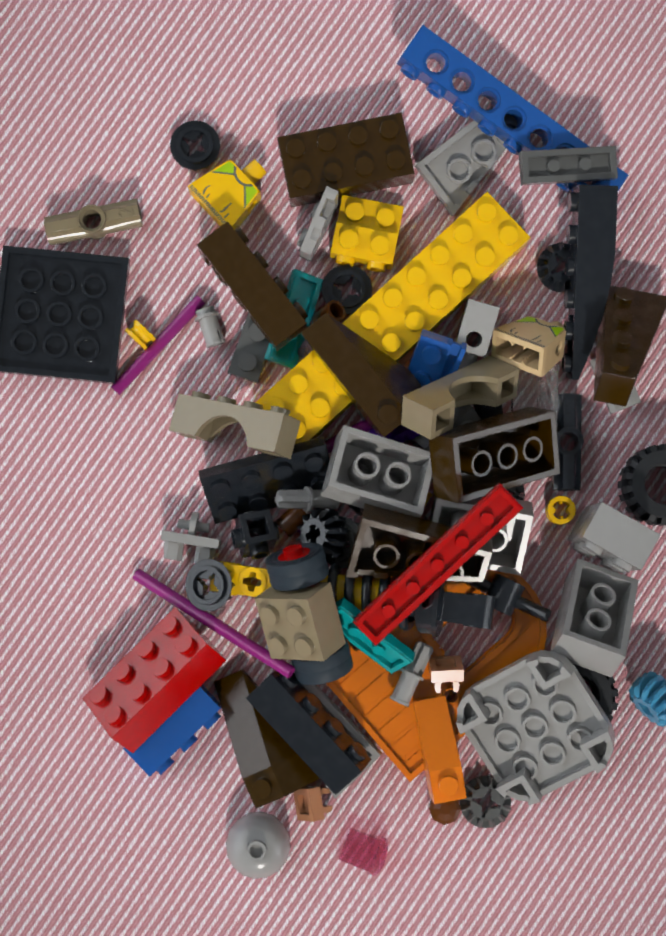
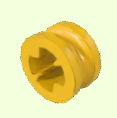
(140, 334)
(570, 510)

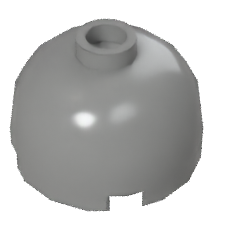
(258, 845)

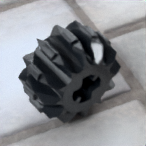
(326, 529)

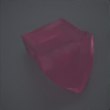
(364, 851)

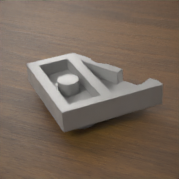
(322, 216)

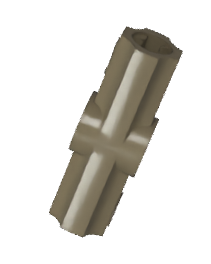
(72, 225)

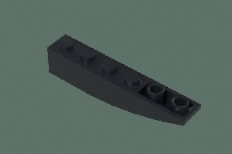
(589, 269)

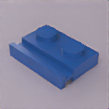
(435, 357)

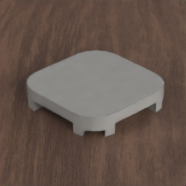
(536, 726)

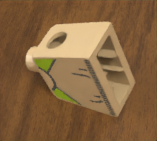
(530, 344)

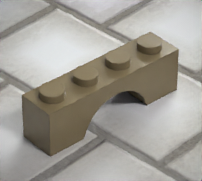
(432, 407)
(265, 430)

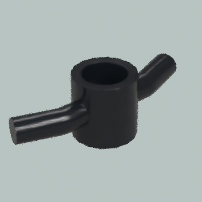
(509, 597)

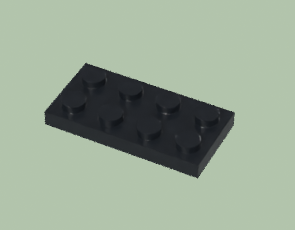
(254, 480)

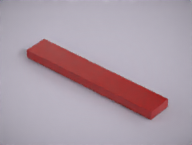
(437, 563)

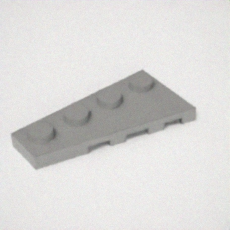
(461, 163)

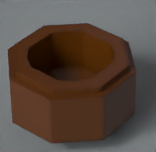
(445, 812)

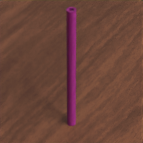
(213, 623)

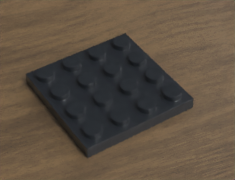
(62, 314)

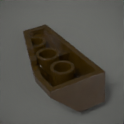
(363, 372)
(263, 756)

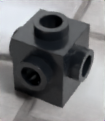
(255, 534)

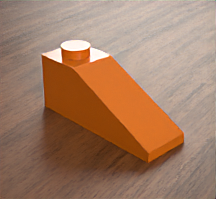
(439, 750)

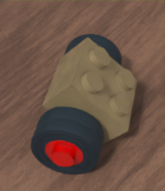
(302, 615)

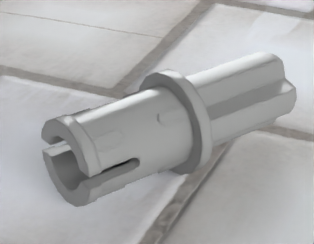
(304, 499)
(412, 674)

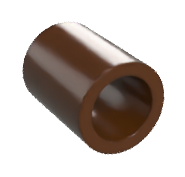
(332, 308)
(290, 520)

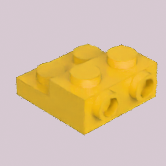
(366, 233)

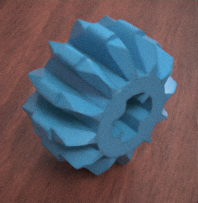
(650, 697)

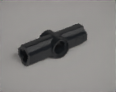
(569, 423)

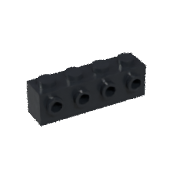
(309, 730)

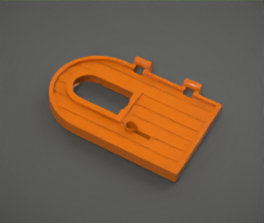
(393, 725)

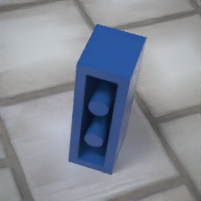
(177, 732)

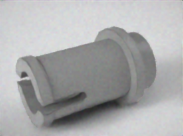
(210, 326)

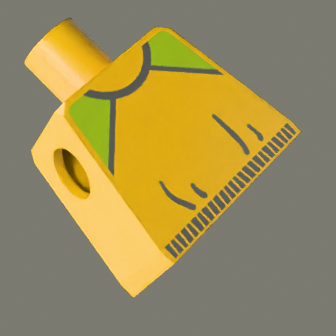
(228, 192)

